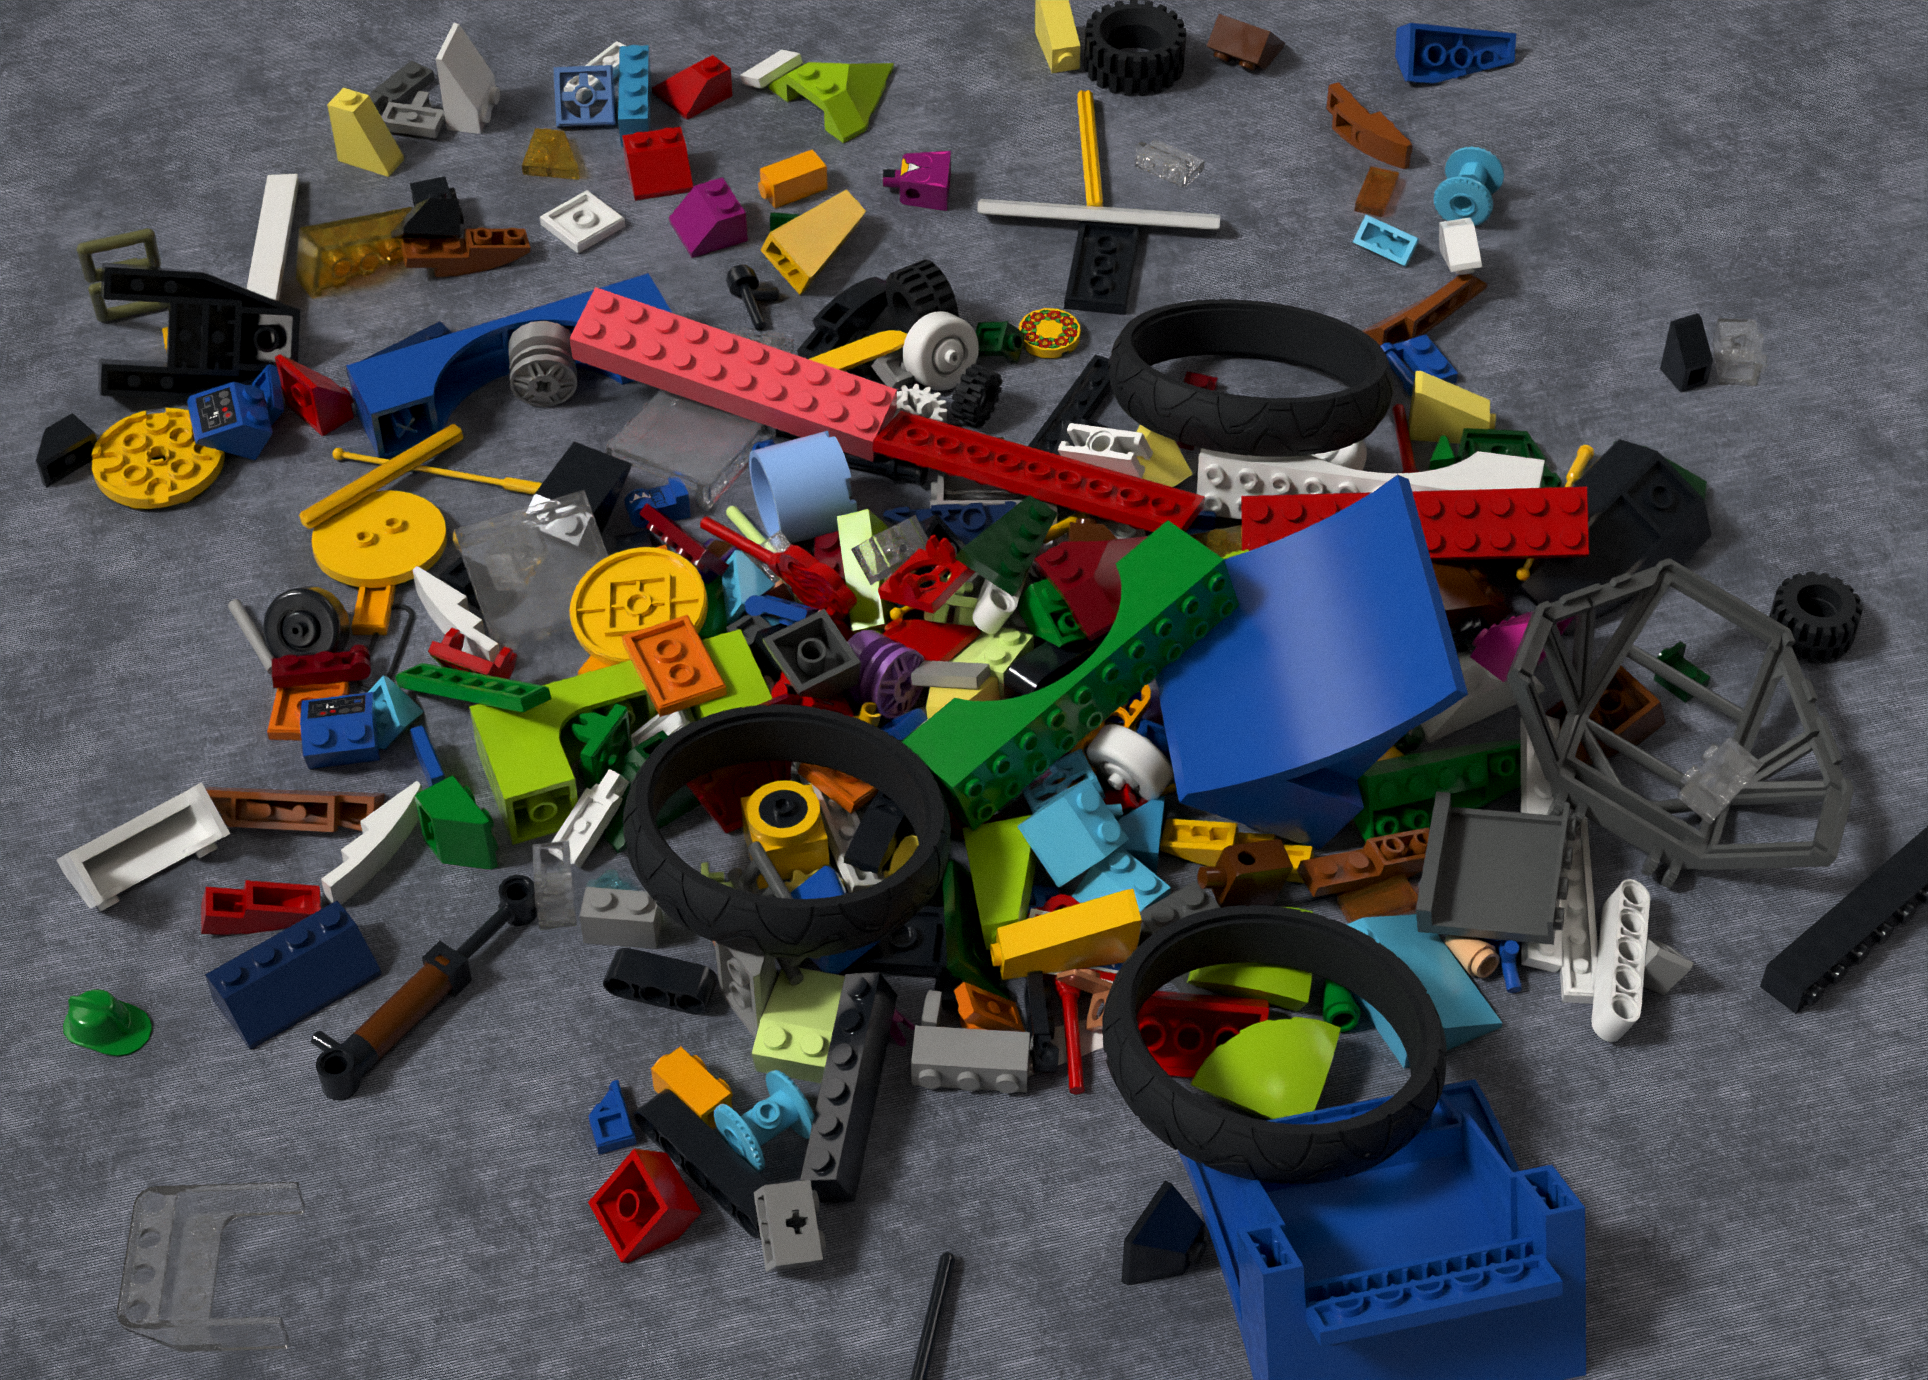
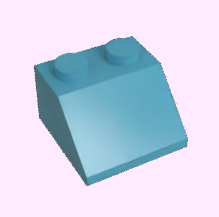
(1073, 832)
(1118, 873)

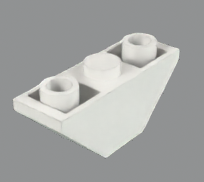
(1459, 245)

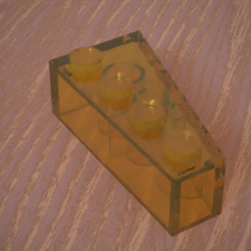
(347, 248)

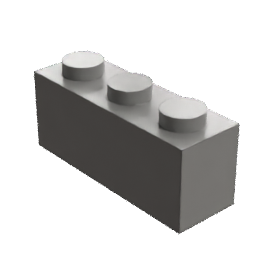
(970, 1059)

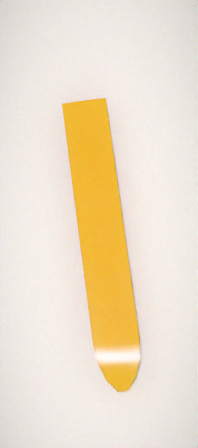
(862, 350)

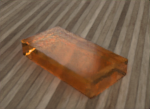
(1376, 191)
(1383, 898)

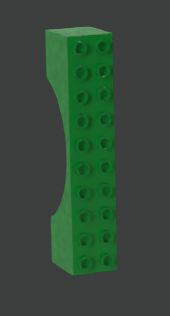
(996, 748)

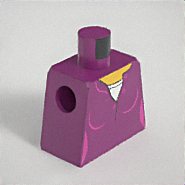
(922, 179)

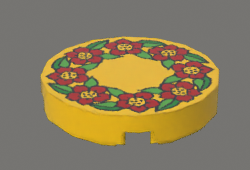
(1050, 332)

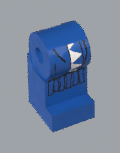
(668, 499)

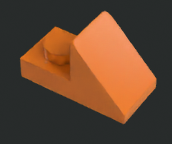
(986, 1010)

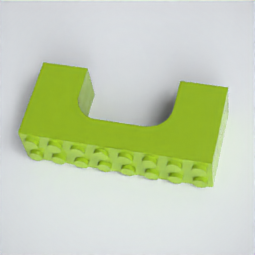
(532, 751)

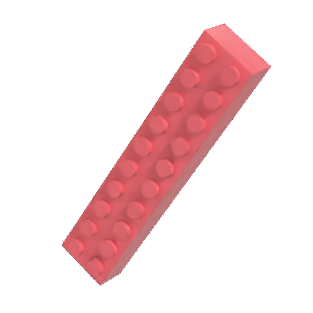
(731, 372)

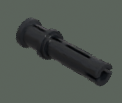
(892, 467)

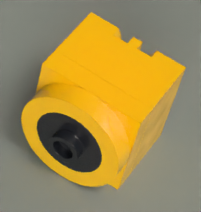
(788, 826)

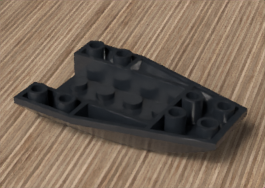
(1635, 519)

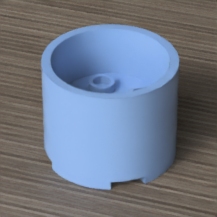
(801, 486)

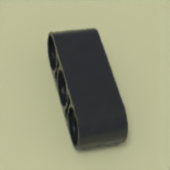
(660, 981)

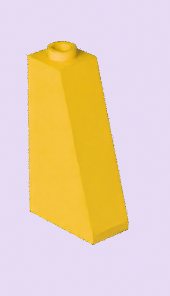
(812, 239)
(1070, 938)

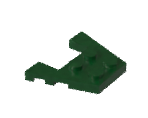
(1505, 443)

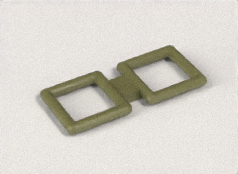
(93, 275)

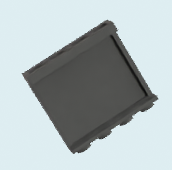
(1495, 873)

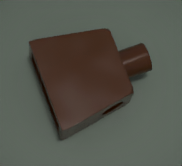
(1247, 874)

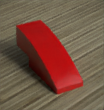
(257, 907)

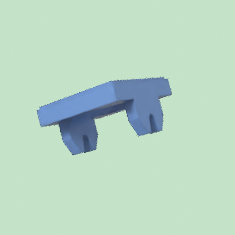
(601, 72)

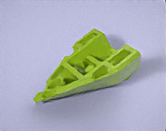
(841, 90)

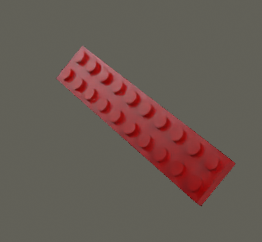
(1036, 473)
(1454, 522)

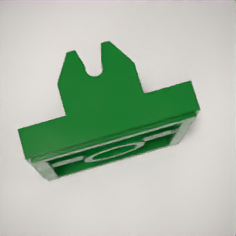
(598, 734)

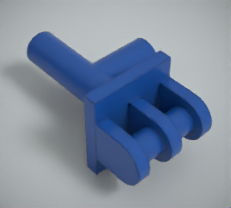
(1508, 952)

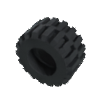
(917, 292)
(1819, 613)

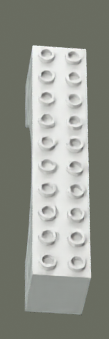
(1229, 476)

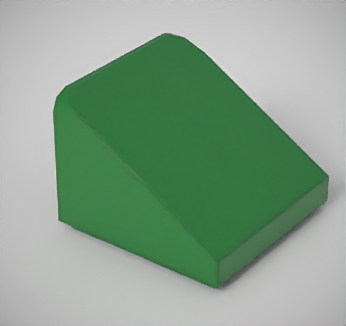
(1442, 455)

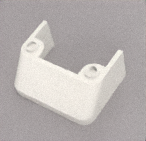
(144, 847)

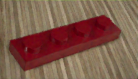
(682, 541)

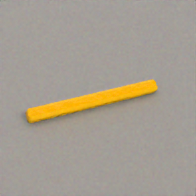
(1089, 147)
(380, 476)

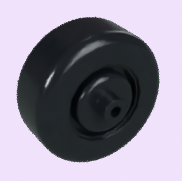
(306, 623)

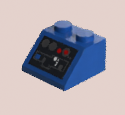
(231, 419)
(339, 730)

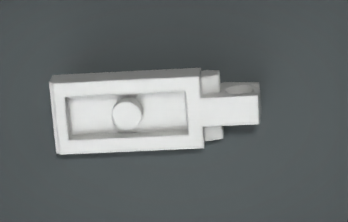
(592, 816)

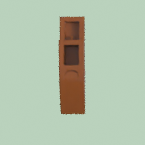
(1365, 131)
(476, 252)
(1378, 860)

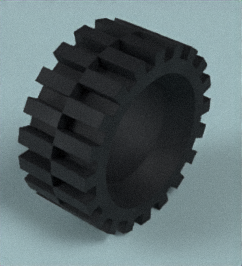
(1134, 27)

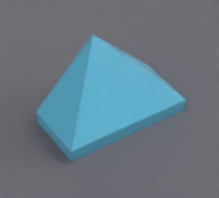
(1386, 240)
(740, 582)
(393, 711)

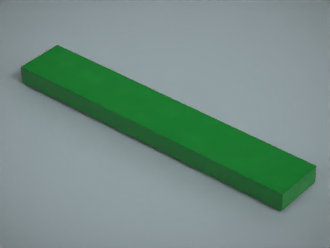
(473, 687)

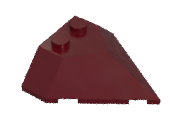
(1087, 579)

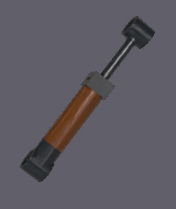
(442, 974)

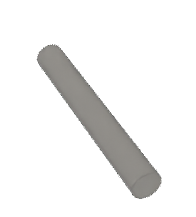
(252, 633)

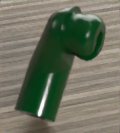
(1411, 740)

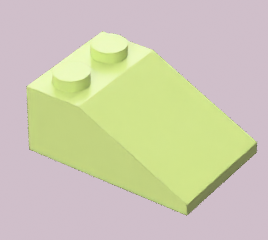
(998, 651)
(798, 1025)

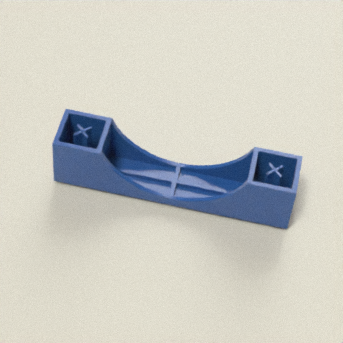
(417, 388)

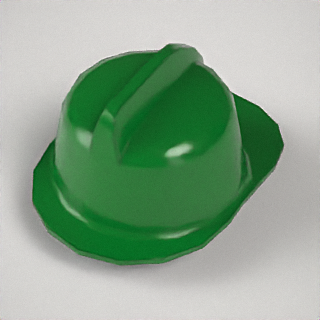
(106, 1024)

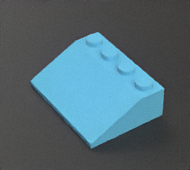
(1454, 995)

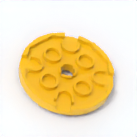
(129, 477)

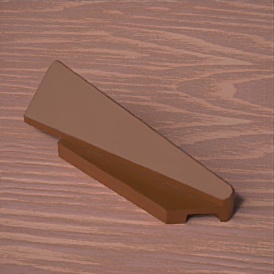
(1428, 312)
(293, 808)

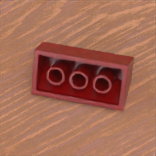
(1188, 1026)

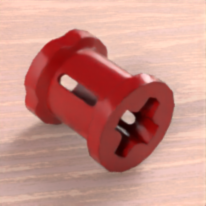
(1128, 799)

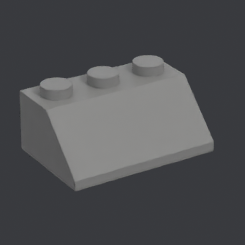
(746, 983)

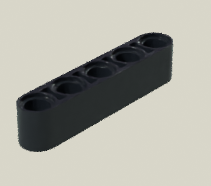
(1048, 664)
(703, 1156)

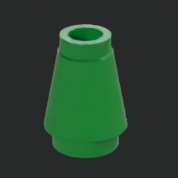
(1340, 1006)

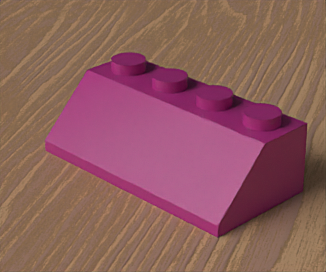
(1499, 644)

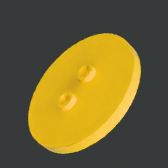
(380, 540)
(631, 594)

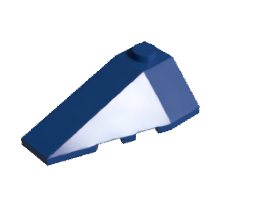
(1444, 52)

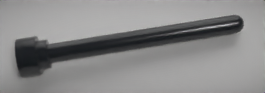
(933, 1317)

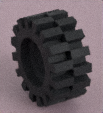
(976, 395)

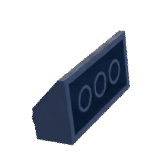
(292, 975)

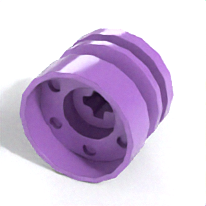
(884, 674)

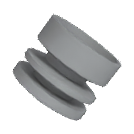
(542, 364)

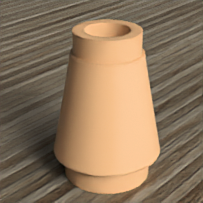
(1474, 954)

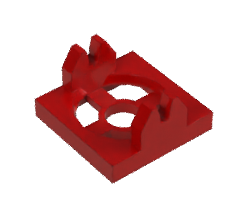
(904, 584)
(449, 655)

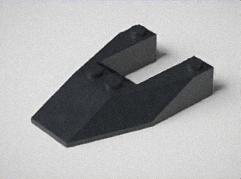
(214, 333)

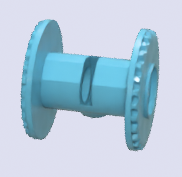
(1470, 181)
(765, 1120)

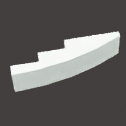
(451, 610)
(381, 838)

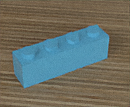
(634, 90)

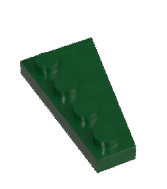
(1010, 544)
(964, 937)

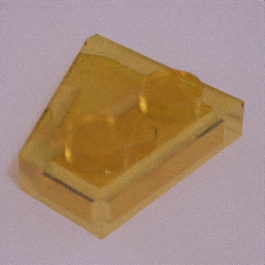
(550, 156)

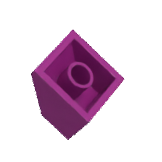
(709, 218)

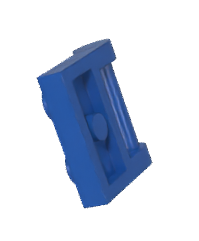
(1419, 355)
(789, 611)

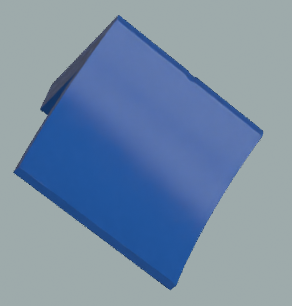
(1312, 671)
(1410, 1268)

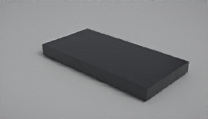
(1102, 267)

